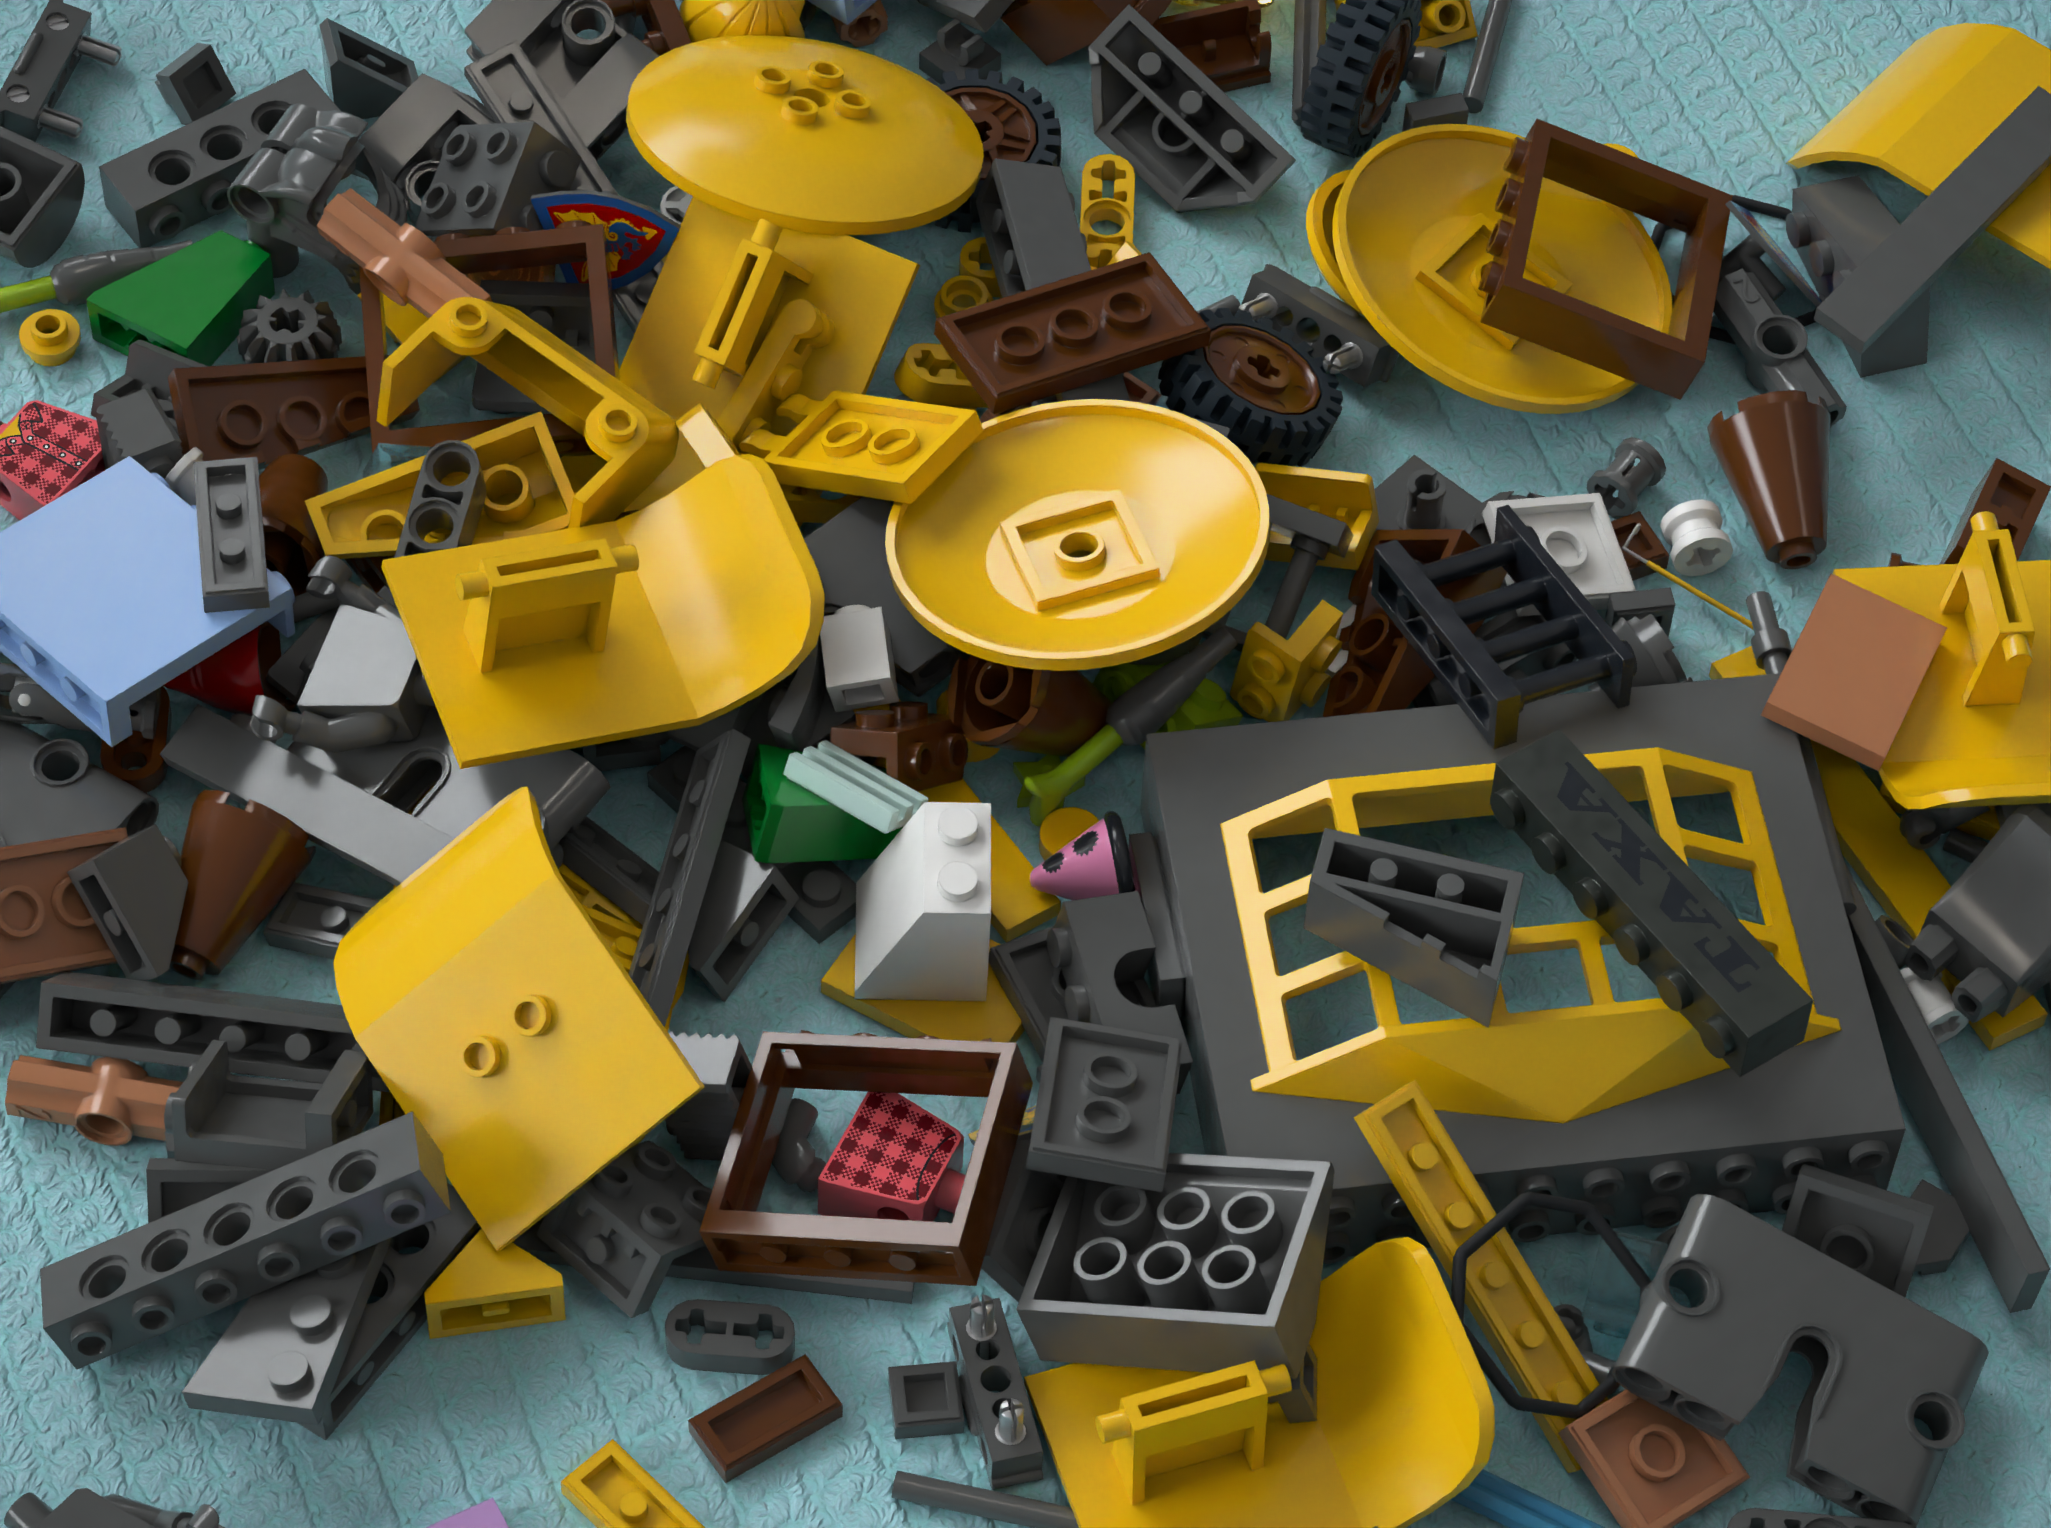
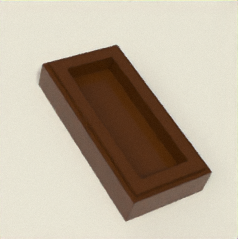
(765, 1418)

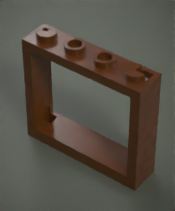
(505, 250)
(1581, 329)
(855, 1245)

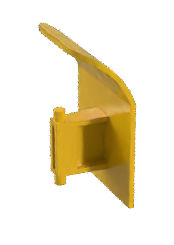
(1937, 110)
(718, 305)
(614, 620)
(1985, 701)
(507, 1022)
(1393, 1437)

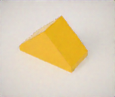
(493, 1291)

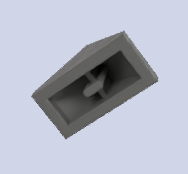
(361, 73)

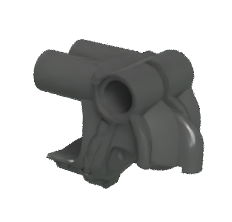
(293, 176)

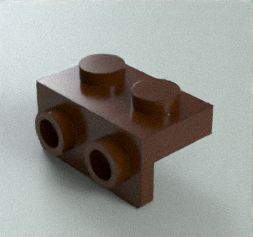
(917, 745)

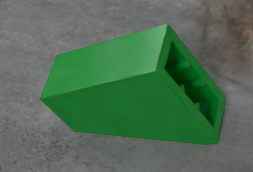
(185, 300)
(797, 825)

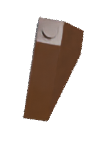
(1381, 664)

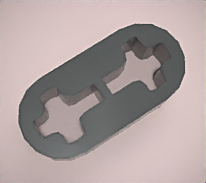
(729, 1336)

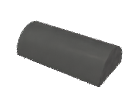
(37, 199)

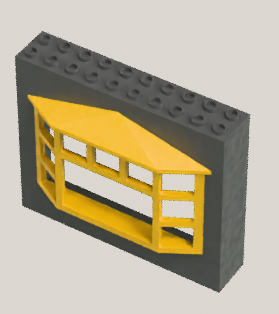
(1550, 1101)

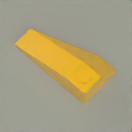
(523, 495)

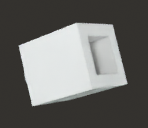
(858, 658)

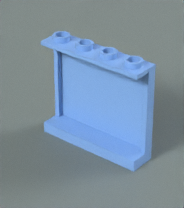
(111, 598)

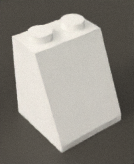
(928, 909)

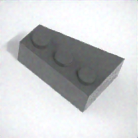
(1417, 916)

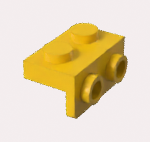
(1331, 493)
(1282, 673)

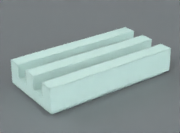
(854, 786)

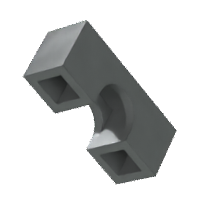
(1104, 945)

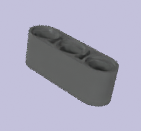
(444, 506)

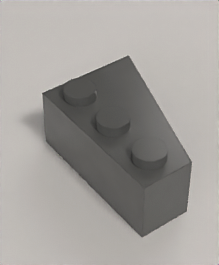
(1834, 232)

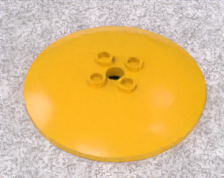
(804, 134)
(1414, 253)
(1143, 489)

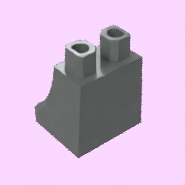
(1994, 922)

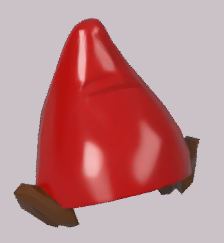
(236, 673)

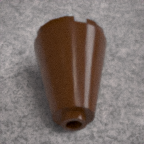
(1779, 471)
(288, 529)
(1024, 707)
(235, 875)

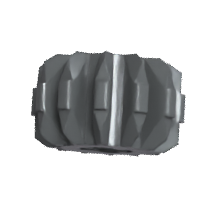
(288, 330)

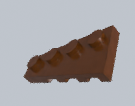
(272, 407)

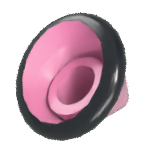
(1089, 865)

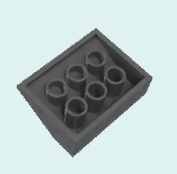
(1184, 1275)

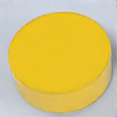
(1062, 827)

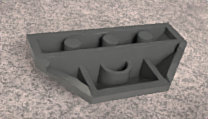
(1176, 122)

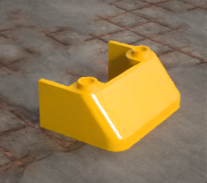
(612, 417)

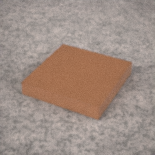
(1650, 1463)

